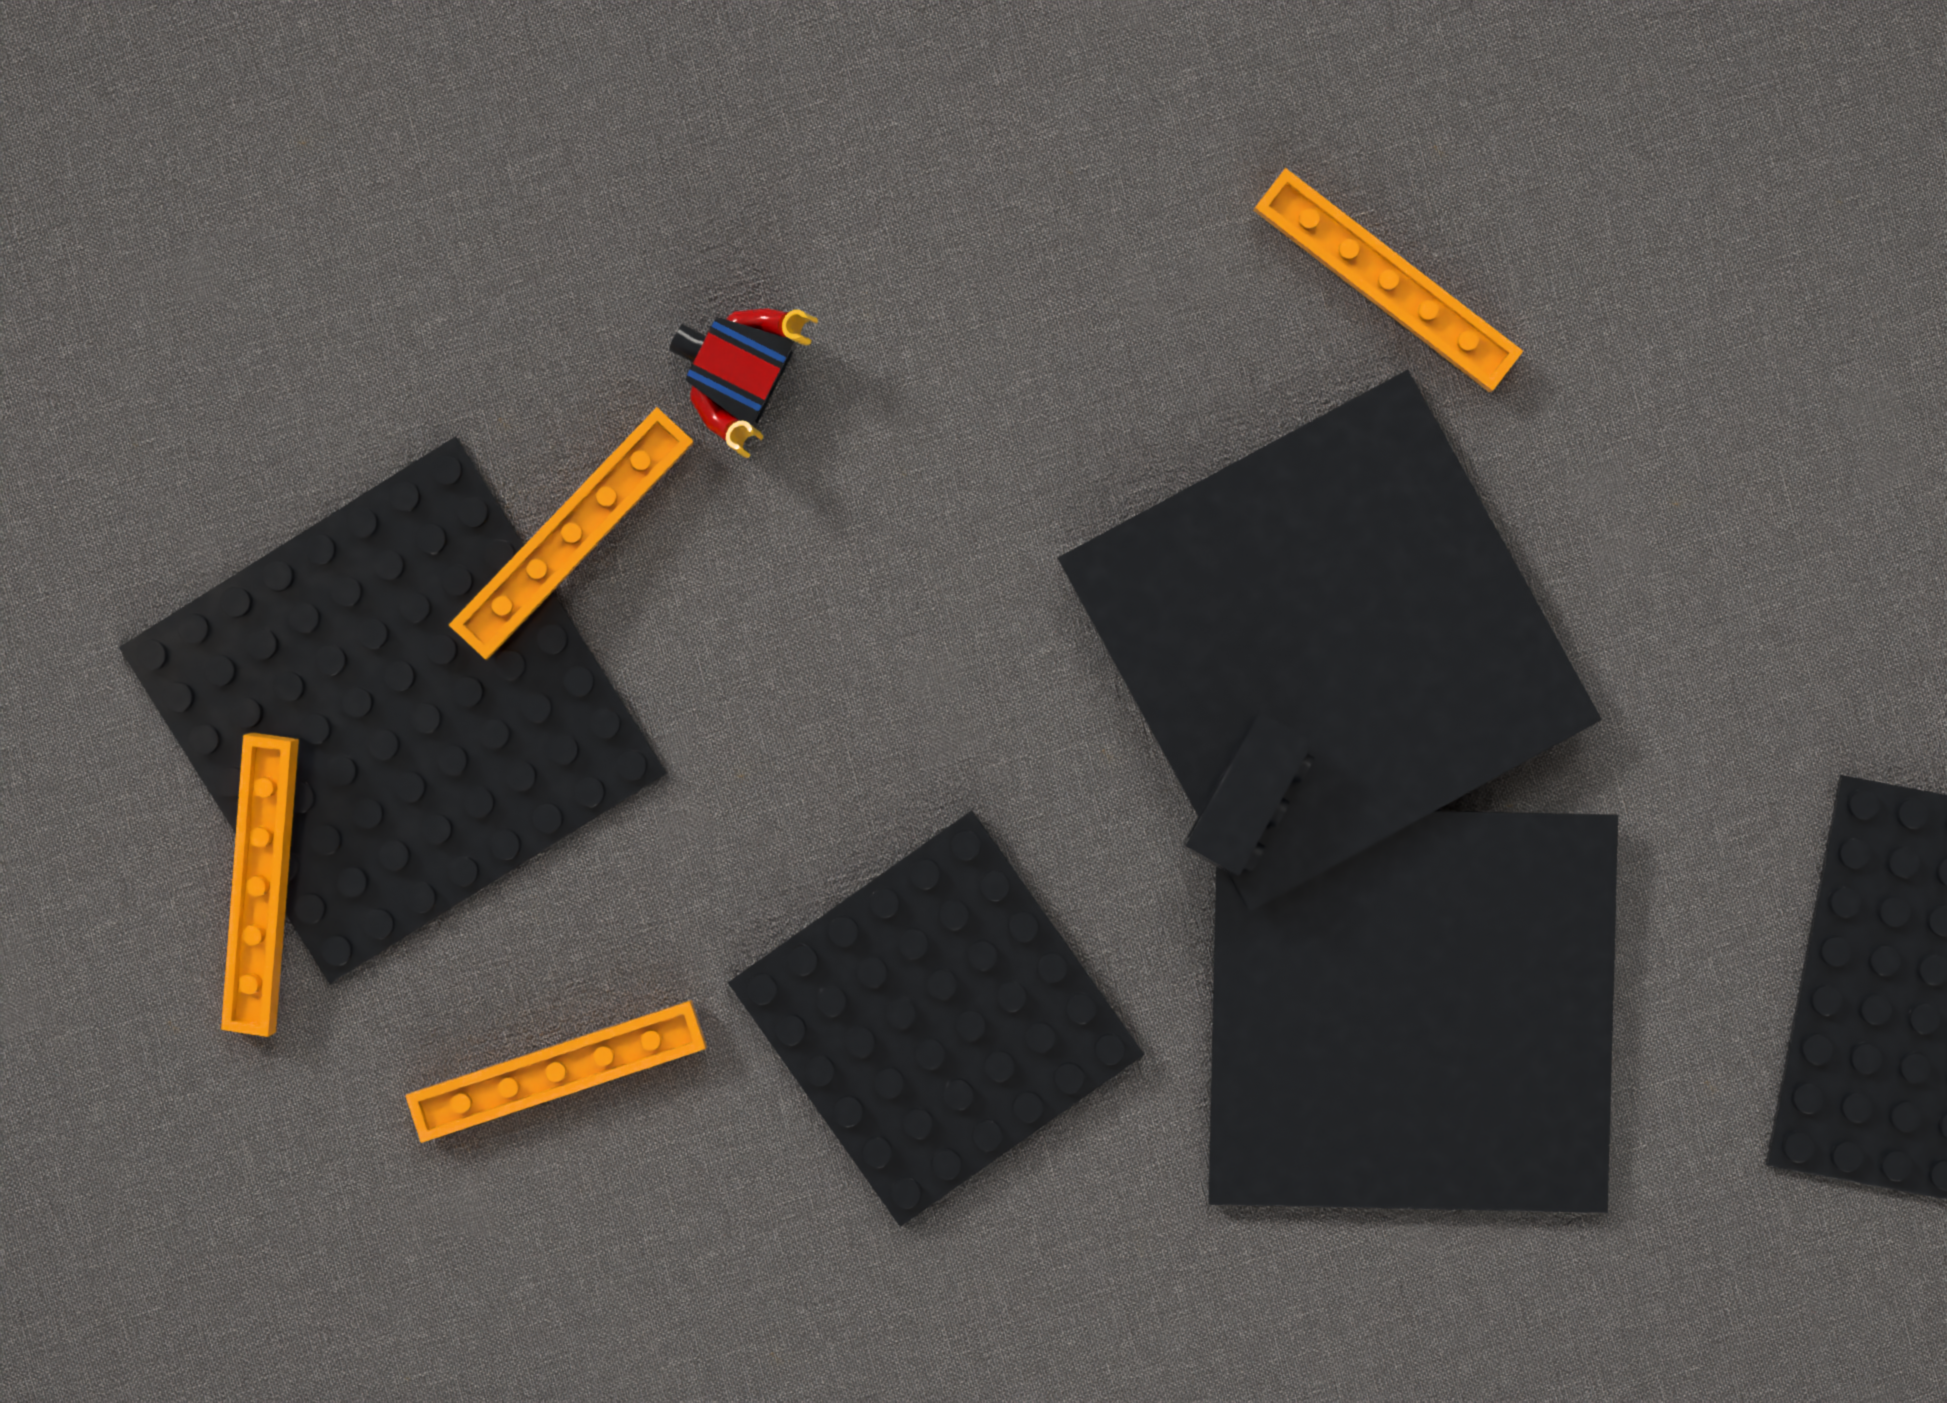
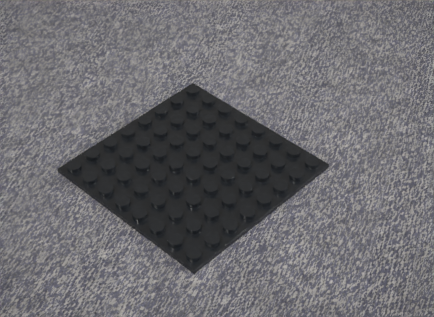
(1349, 600)
(413, 749)
(1870, 1012)
(1422, 1023)

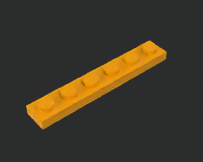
(1388, 280)
(571, 533)
(259, 884)
(556, 1071)

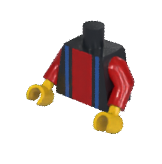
(739, 368)

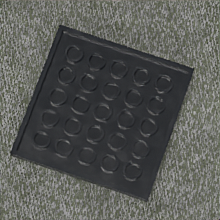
(936, 1018)

